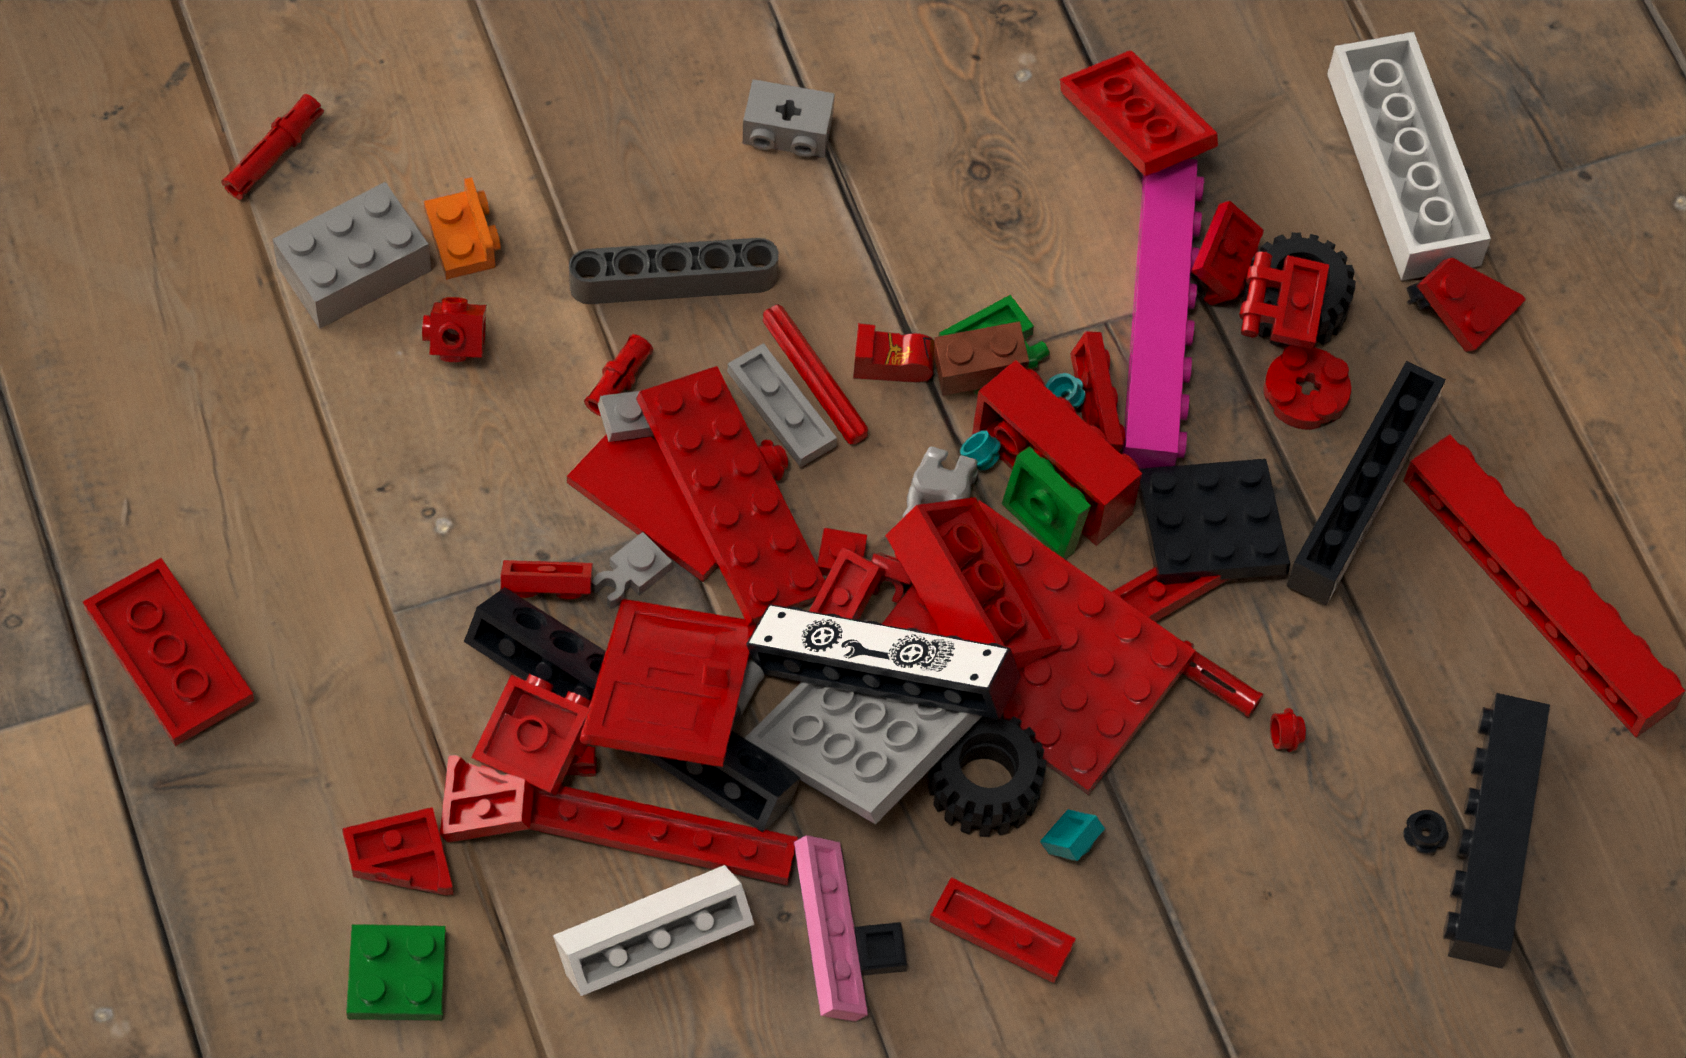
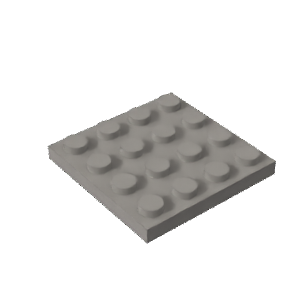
(858, 744)

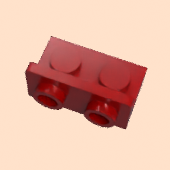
(1227, 253)

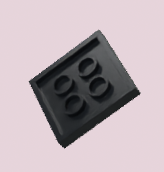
(1213, 521)

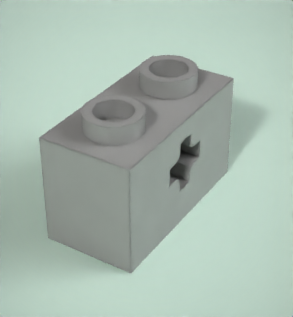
(788, 118)

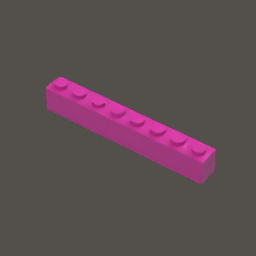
(1160, 316)

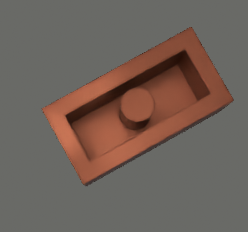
(976, 356)

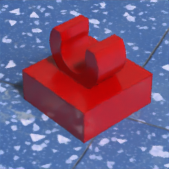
(894, 573)

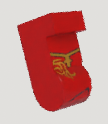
(893, 356)

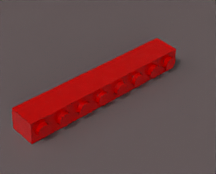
(1544, 585)

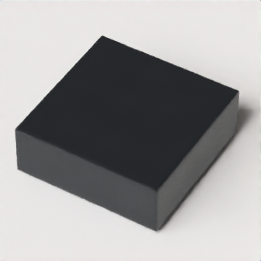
(881, 948)

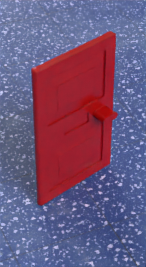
(669, 683)

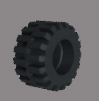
(1338, 288)
(997, 806)

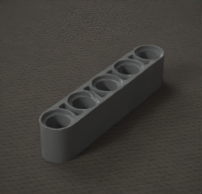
(656, 283)

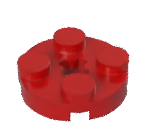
(1310, 365)

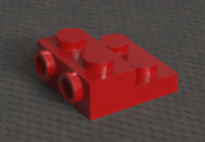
(533, 733)

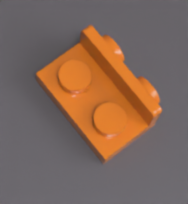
(461, 231)

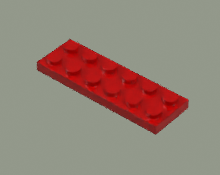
(731, 493)

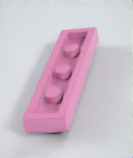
(830, 929)

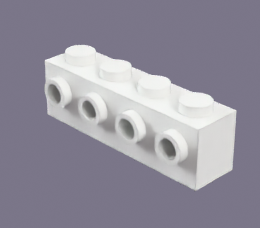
(653, 930)

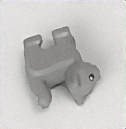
(936, 484)

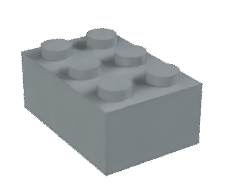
(352, 255)

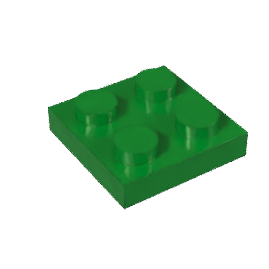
(1046, 503)
(396, 972)

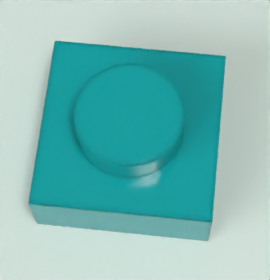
(1072, 835)

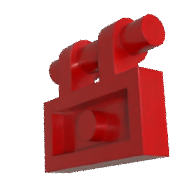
(1298, 300)

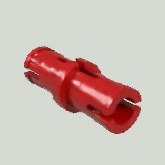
(621, 372)

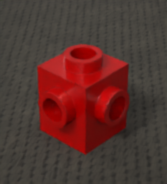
(469, 330)

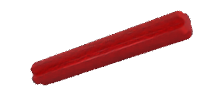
(815, 374)

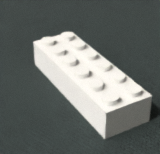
(1407, 154)

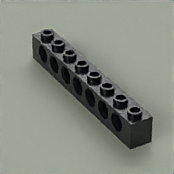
(535, 643)

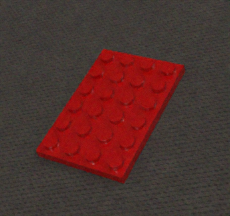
(1102, 678)

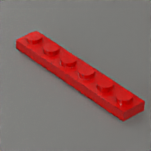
(664, 833)

